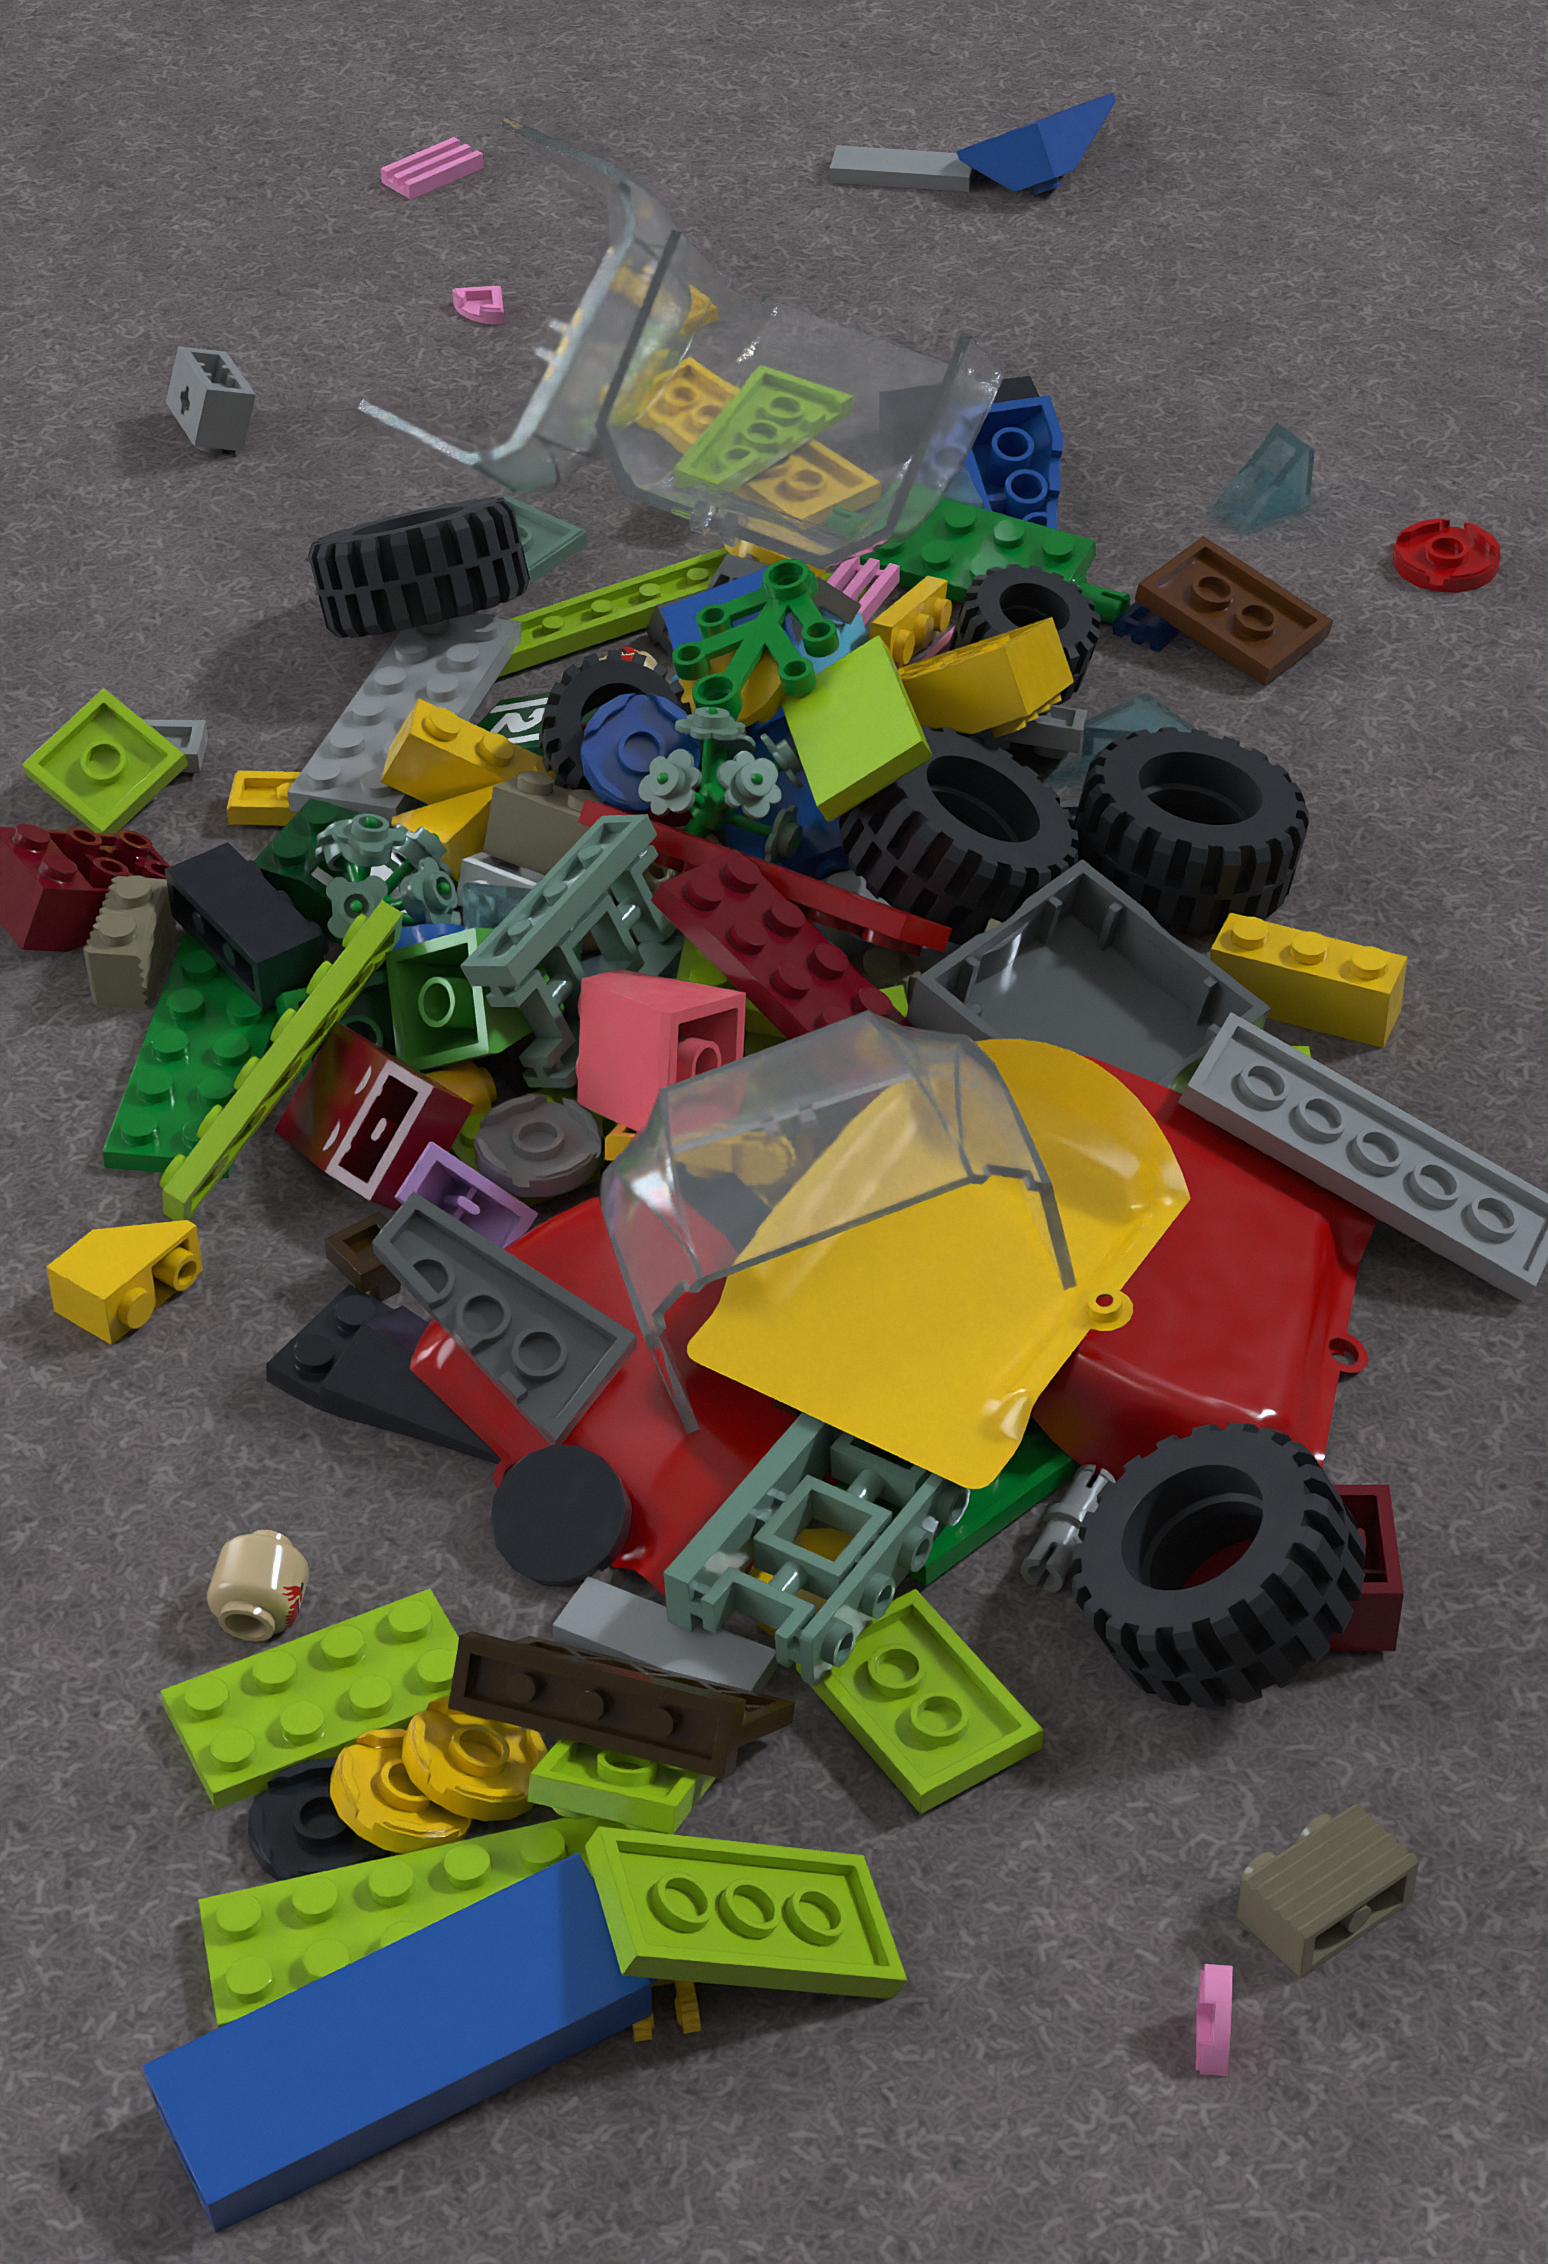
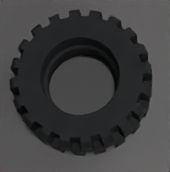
(419, 567)
(1192, 826)
(960, 836)
(1257, 1616)

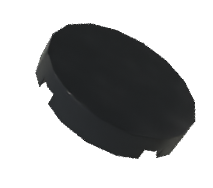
(560, 1515)
(299, 1847)

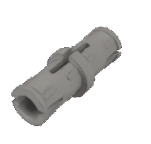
(1061, 1530)

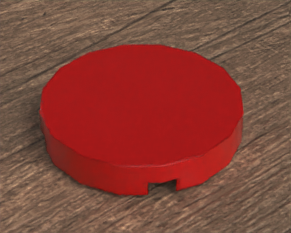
(1446, 567)

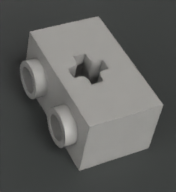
(210, 399)

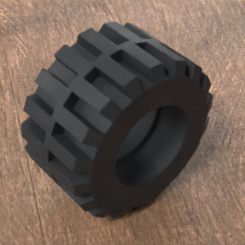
(1024, 596)
(588, 689)

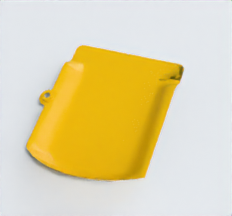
(950, 1312)

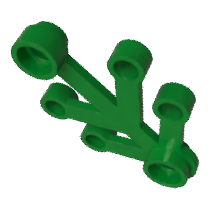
(784, 589)

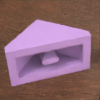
(467, 1196)

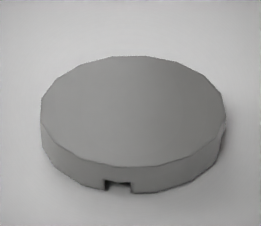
(538, 1146)

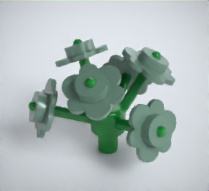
(728, 781)

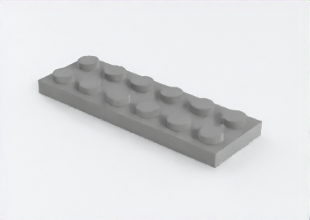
(440, 663)
(1373, 1155)

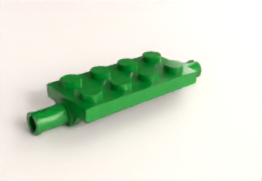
(968, 540)

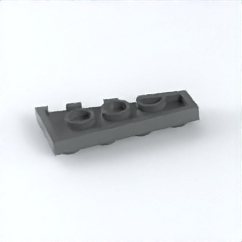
(513, 1322)

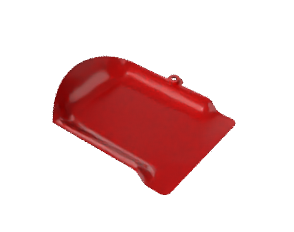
(1226, 1307)
(669, 1475)

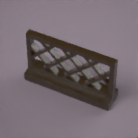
(612, 1702)

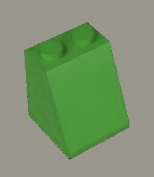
(439, 1013)

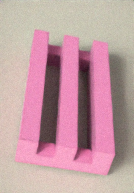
(431, 168)
(853, 578)

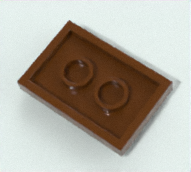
(1233, 610)

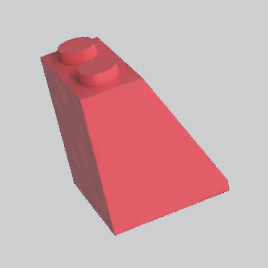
(650, 1034)

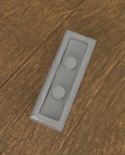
(900, 168)
(639, 1631)

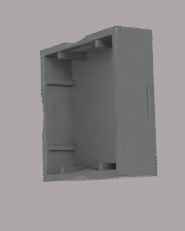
(1087, 976)

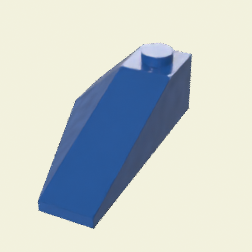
(1039, 150)
(1019, 460)

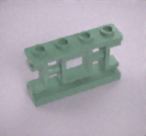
(555, 919)
(771, 1512)

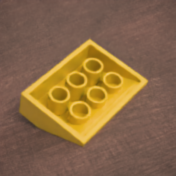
(990, 682)

